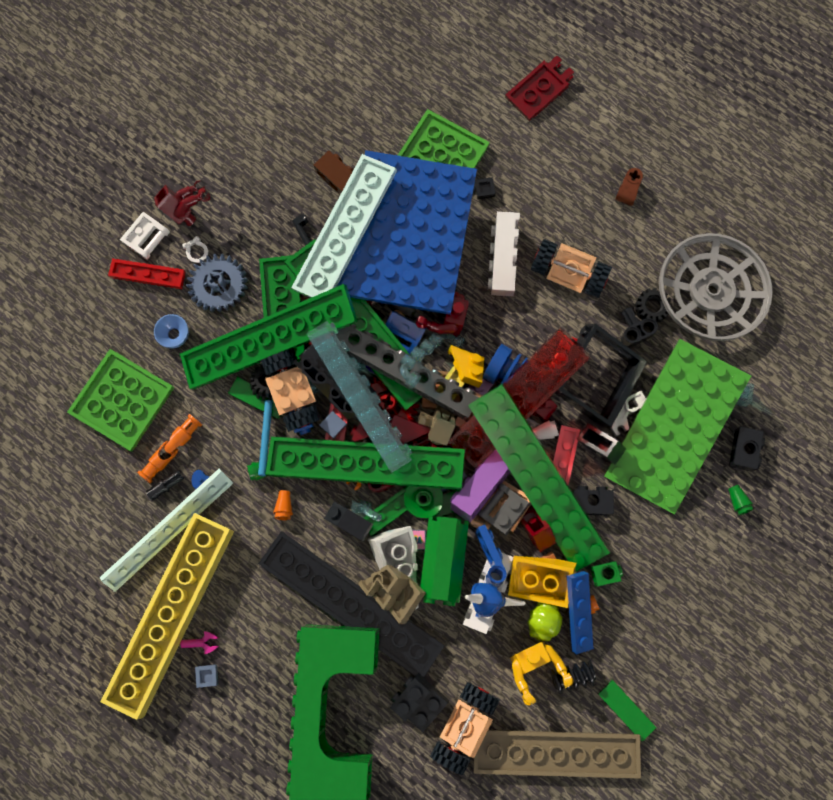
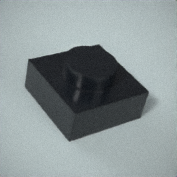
(485, 188)

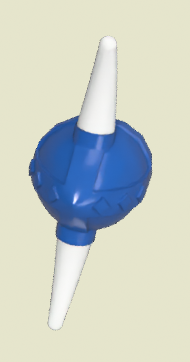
(488, 599)

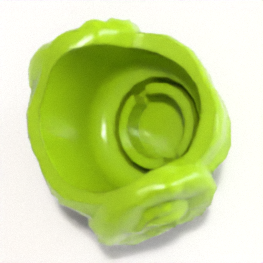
(544, 621)

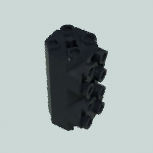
(316, 371)

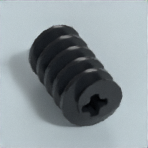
(580, 676)

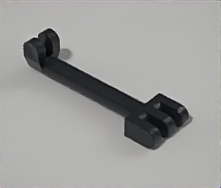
(299, 222)

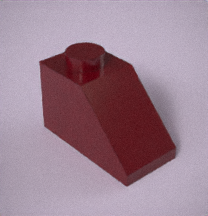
(408, 428)
(537, 530)

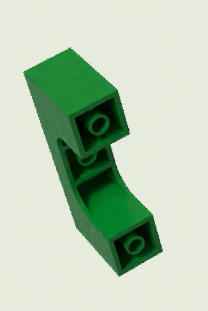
(315, 766)

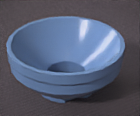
(165, 325)

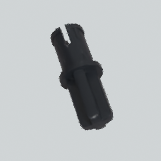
(164, 485)

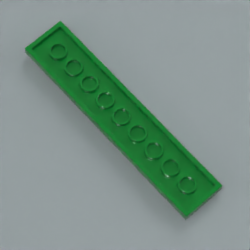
(369, 322)
(266, 337)
(363, 464)
(538, 477)

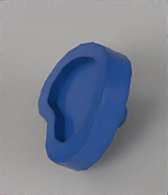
(198, 478)

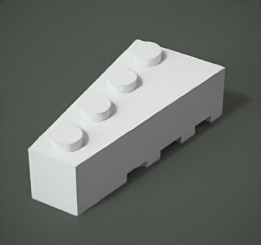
(504, 254)
(485, 624)

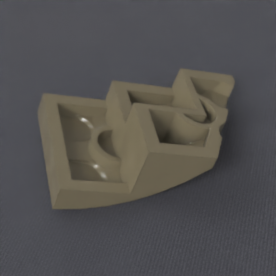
(393, 592)

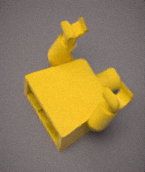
(532, 659)

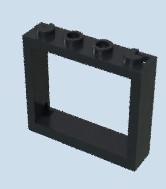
(624, 386)

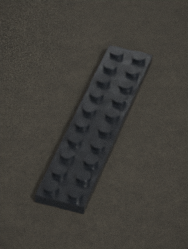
(349, 604)

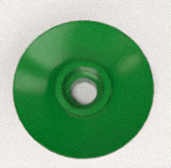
(433, 502)

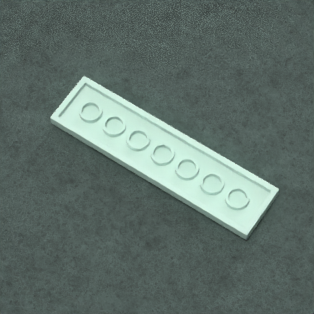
(344, 227)

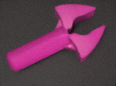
(191, 643)

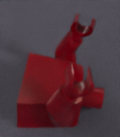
(178, 204)
(452, 323)

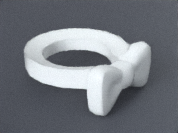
(187, 246)

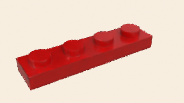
(147, 273)

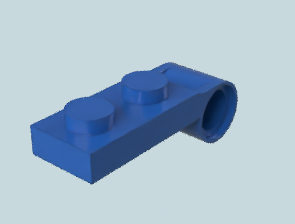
(492, 554)

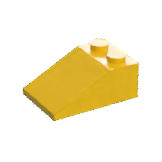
(541, 579)

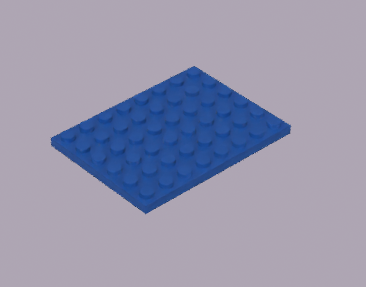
(414, 237)

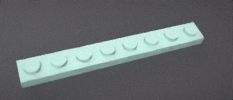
(165, 530)

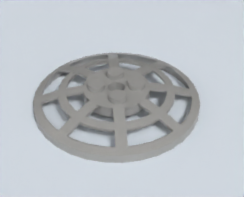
(721, 281)

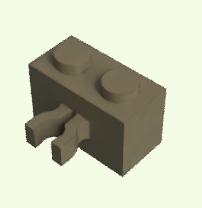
(440, 424)

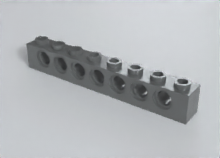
(392, 371)

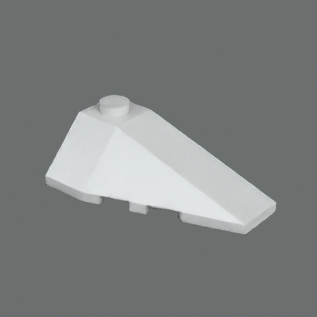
(396, 549)

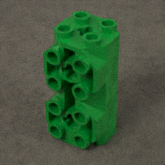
(444, 560)

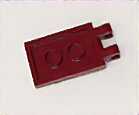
(539, 88)

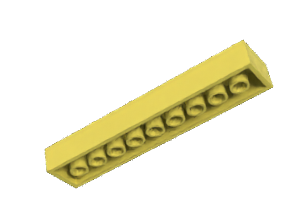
(167, 617)

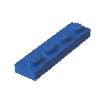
(580, 612)

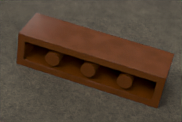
(333, 171)

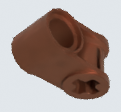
(629, 188)

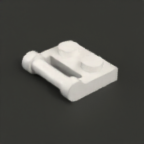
(139, 233)

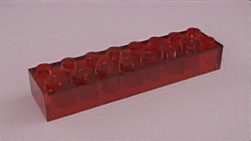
(529, 388)

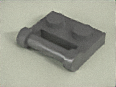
(508, 513)

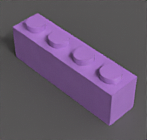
(479, 487)

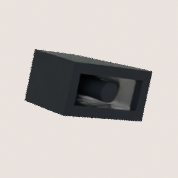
(348, 521)

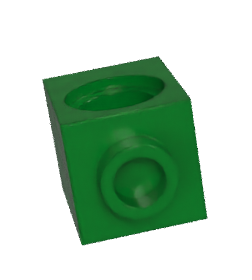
(597, 573)

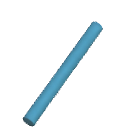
(265, 438)

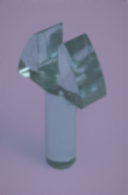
(365, 508)

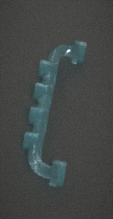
(419, 353)

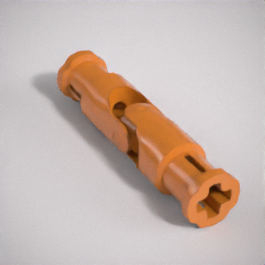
(179, 437)

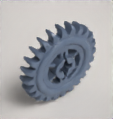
(213, 267)

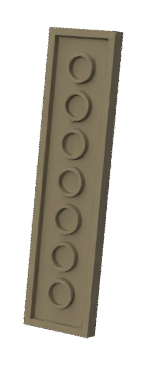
(559, 754)

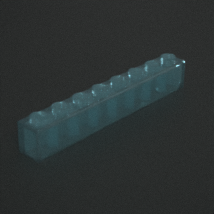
(358, 395)

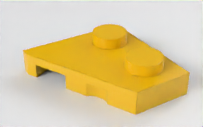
(468, 365)

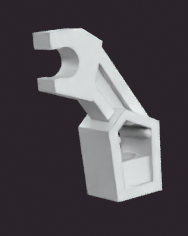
(621, 420)

